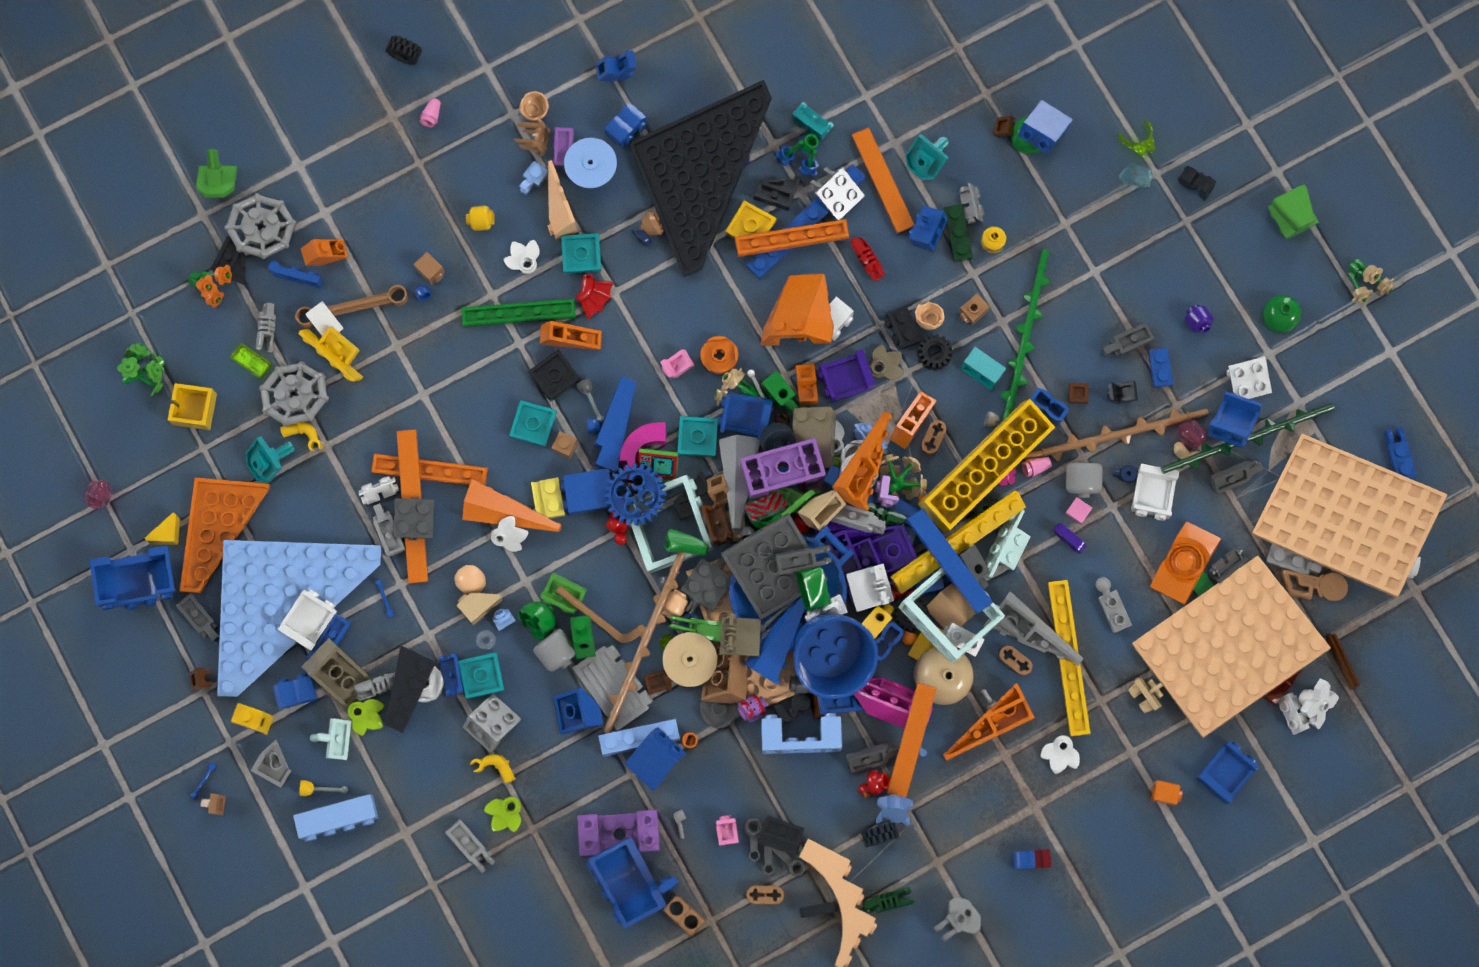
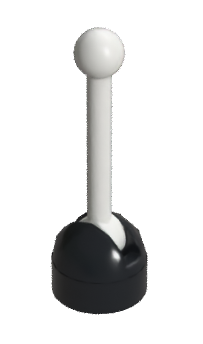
(751, 373)

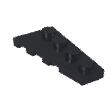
(409, 682)

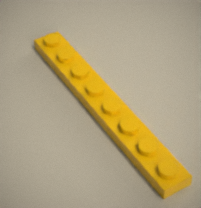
(960, 540)
(1070, 673)

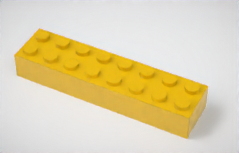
(986, 465)

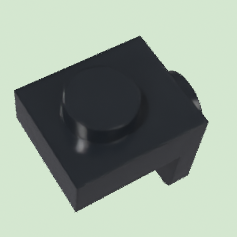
(1122, 392)

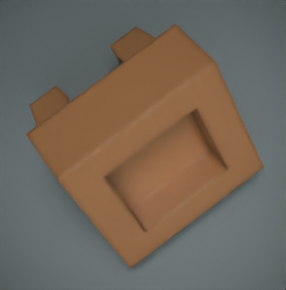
(214, 804)

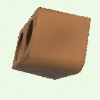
(686, 911)

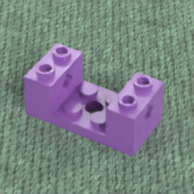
(763, 476)
(597, 832)

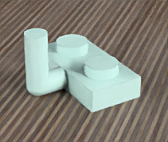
(337, 739)

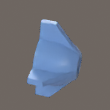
(894, 809)

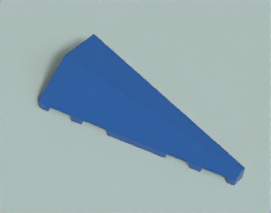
(778, 643)

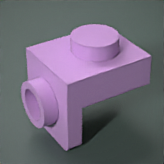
(882, 490)

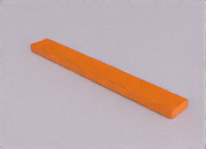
(411, 487)

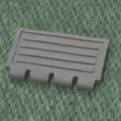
(605, 678)

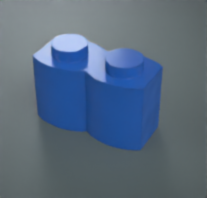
(625, 125)
(1051, 408)
(889, 638)
(295, 692)

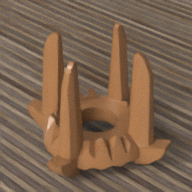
(540, 137)

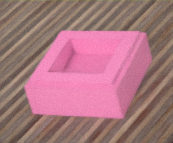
(1078, 510)

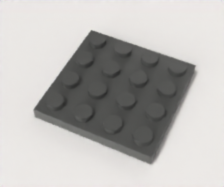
(756, 569)

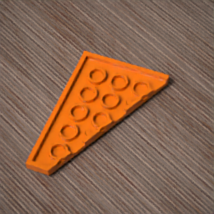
(216, 514)

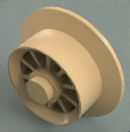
(690, 659)

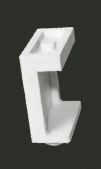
(1154, 492)
(307, 618)

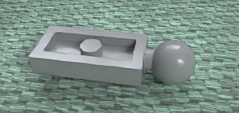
(1112, 606)

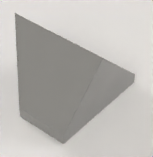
(272, 765)

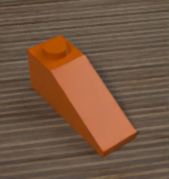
(569, 336)
(912, 420)

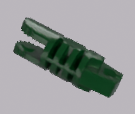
(890, 517)
(888, 901)

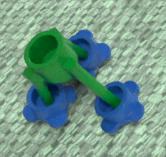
(808, 144)

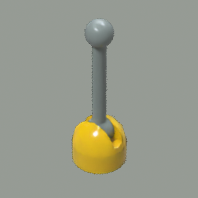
(307, 788)

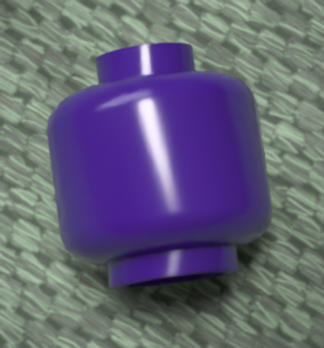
(1199, 319)

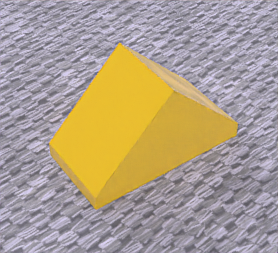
(166, 533)

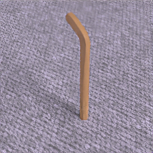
(623, 638)

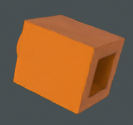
(1166, 793)

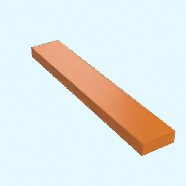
(883, 181)
(791, 238)
(432, 470)
(912, 739)

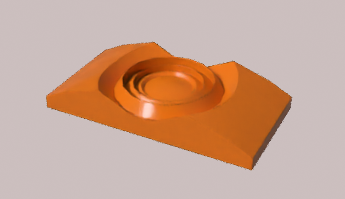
(1185, 563)

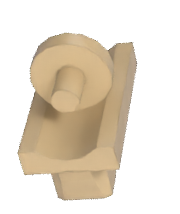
(1141, 687)

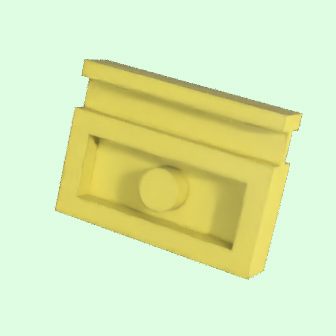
(548, 498)

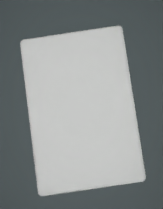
(323, 318)

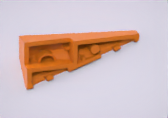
(857, 477)
(489, 506)
(1002, 717)

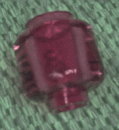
(1191, 434)
(98, 494)

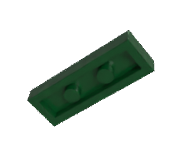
(958, 233)

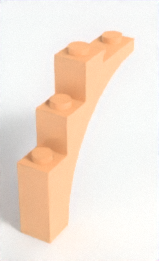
(854, 921)

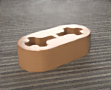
(937, 439)
(1018, 657)
(765, 900)

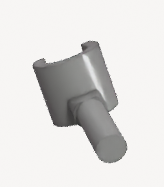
(990, 702)
(679, 816)

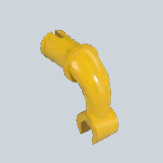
(303, 427)
(499, 762)

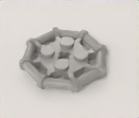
(265, 235)
(288, 385)

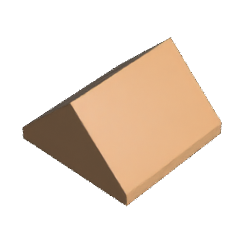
(950, 607)

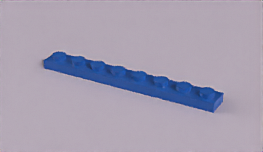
(811, 215)

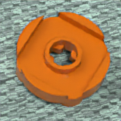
(710, 348)

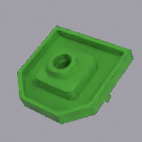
(215, 179)
(796, 499)

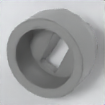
(990, 419)

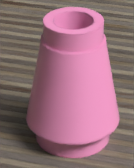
(430, 114)
(1035, 466)

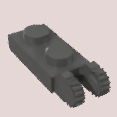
(801, 559)

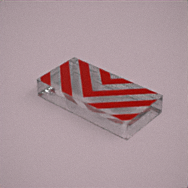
(765, 507)

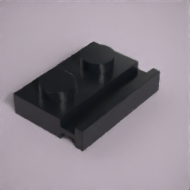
(781, 835)

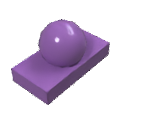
(562, 142)

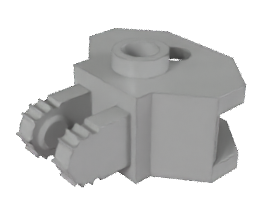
(958, 920)

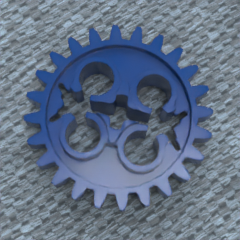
(621, 504)

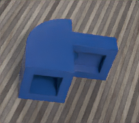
(616, 68)

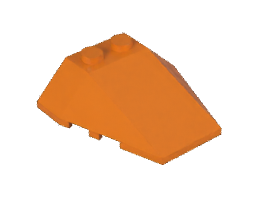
(800, 312)

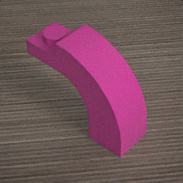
(643, 437)

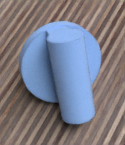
(502, 618)

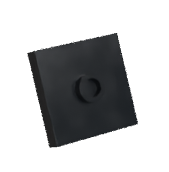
(554, 375)

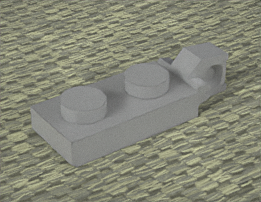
(859, 520)
(385, 528)
(1290, 561)

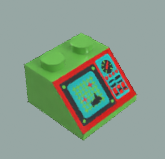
(661, 461)

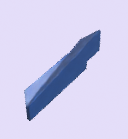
(614, 426)

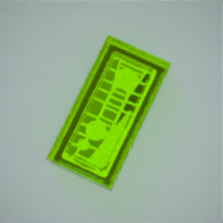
(251, 361)

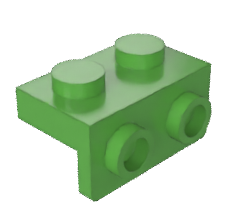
(553, 598)

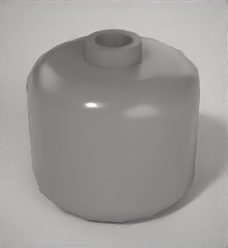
(1084, 479)
(555, 651)

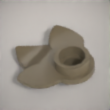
(888, 362)

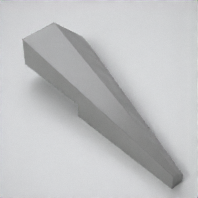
(732, 450)
(1031, 630)

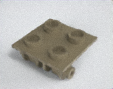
(740, 636)

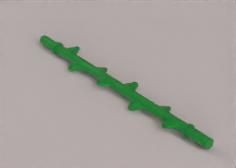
(1025, 330)

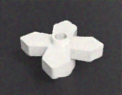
(1317, 702)

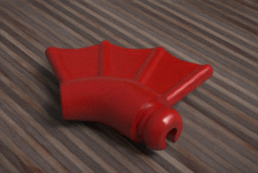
(593, 294)

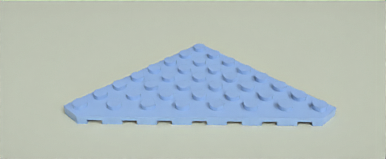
(261, 587)

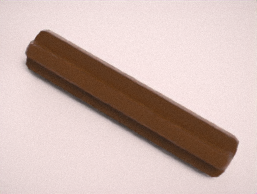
(1342, 661)

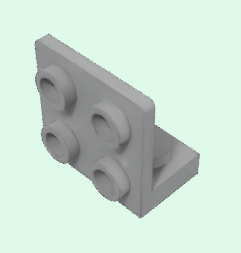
(491, 722)

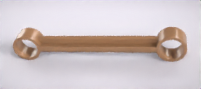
(359, 304)

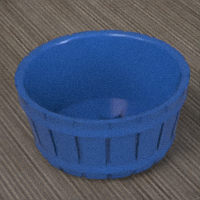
(834, 656)

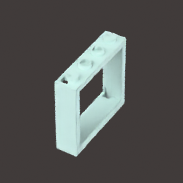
(640, 535)
(932, 633)

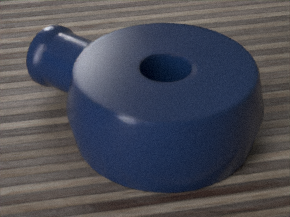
(642, 237)
(1123, 473)

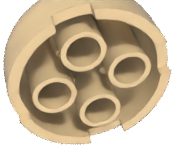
(931, 670)

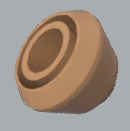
(651, 224)

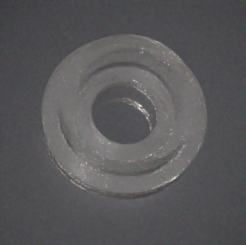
(479, 640)

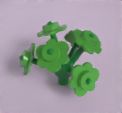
(131, 369)

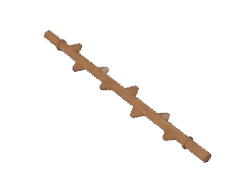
(1124, 434)
(642, 651)

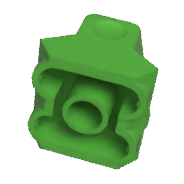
(1293, 212)

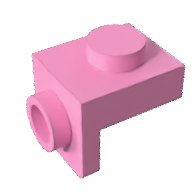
(677, 364)
(727, 830)

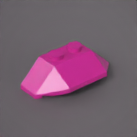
(887, 700)

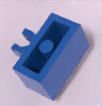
(928, 228)

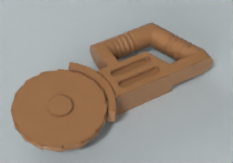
(1330, 586)

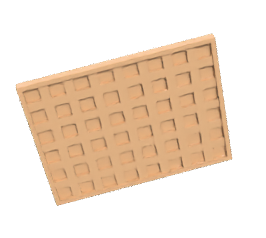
(1349, 515)
(1230, 646)

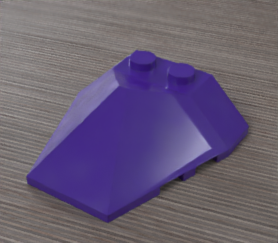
(871, 549)

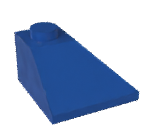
(577, 711)

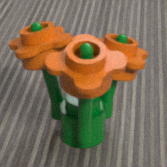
(205, 285)

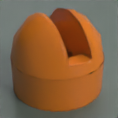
(908, 638)
(692, 742)

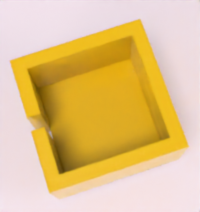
(195, 406)

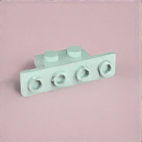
(1007, 546)

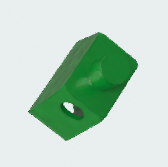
(776, 384)
(583, 634)

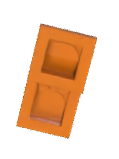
(806, 384)

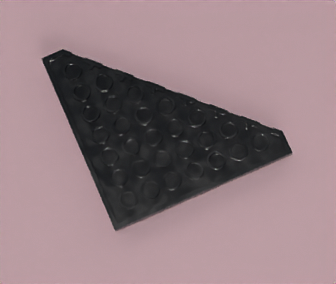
(696, 167)

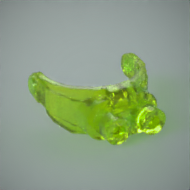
(1141, 147)

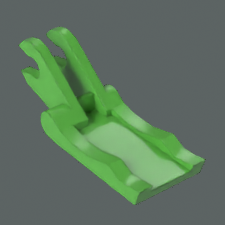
(707, 628)

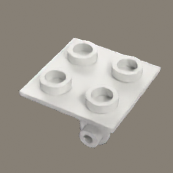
(1250, 378)
(870, 587)

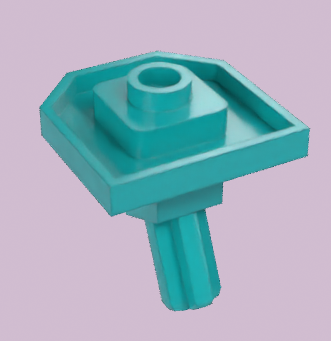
(926, 158)
(265, 461)

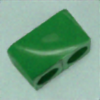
(813, 588)

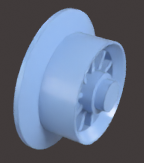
(590, 163)

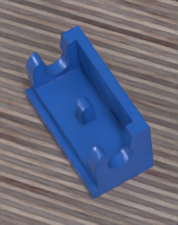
(451, 673)

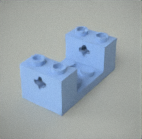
(829, 737)

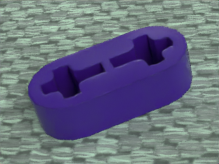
(1069, 538)

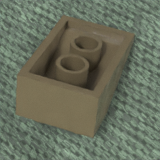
(817, 424)
(335, 672)

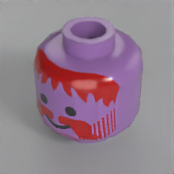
(752, 708)

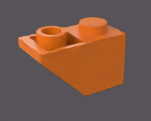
(323, 251)

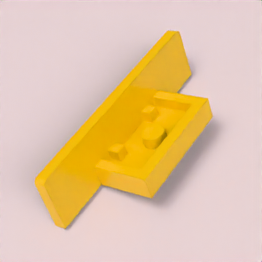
(335, 349)

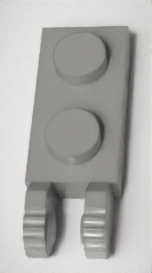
(468, 844)

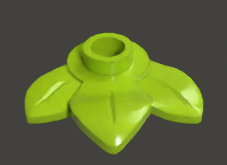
(368, 716)
(502, 816)

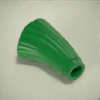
(684, 543)

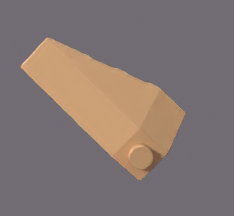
(560, 214)

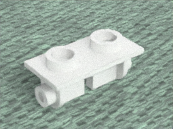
(371, 491)
(837, 606)
(959, 637)
(1296, 721)

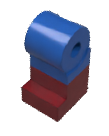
(1032, 859)

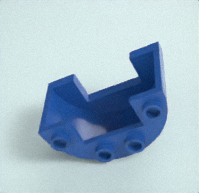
(132, 579)
(626, 882)

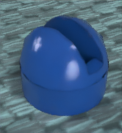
(423, 293)
(593, 426)

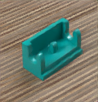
(811, 121)
(982, 368)

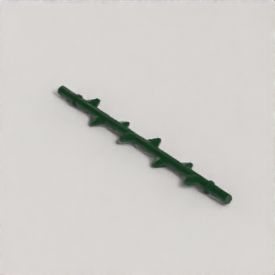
(1256, 437)

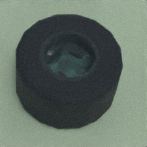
(769, 436)

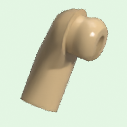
(1181, 451)

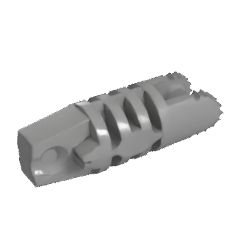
(266, 327)
(370, 688)

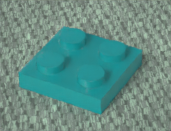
(581, 253)
(533, 423)
(697, 436)
(481, 675)

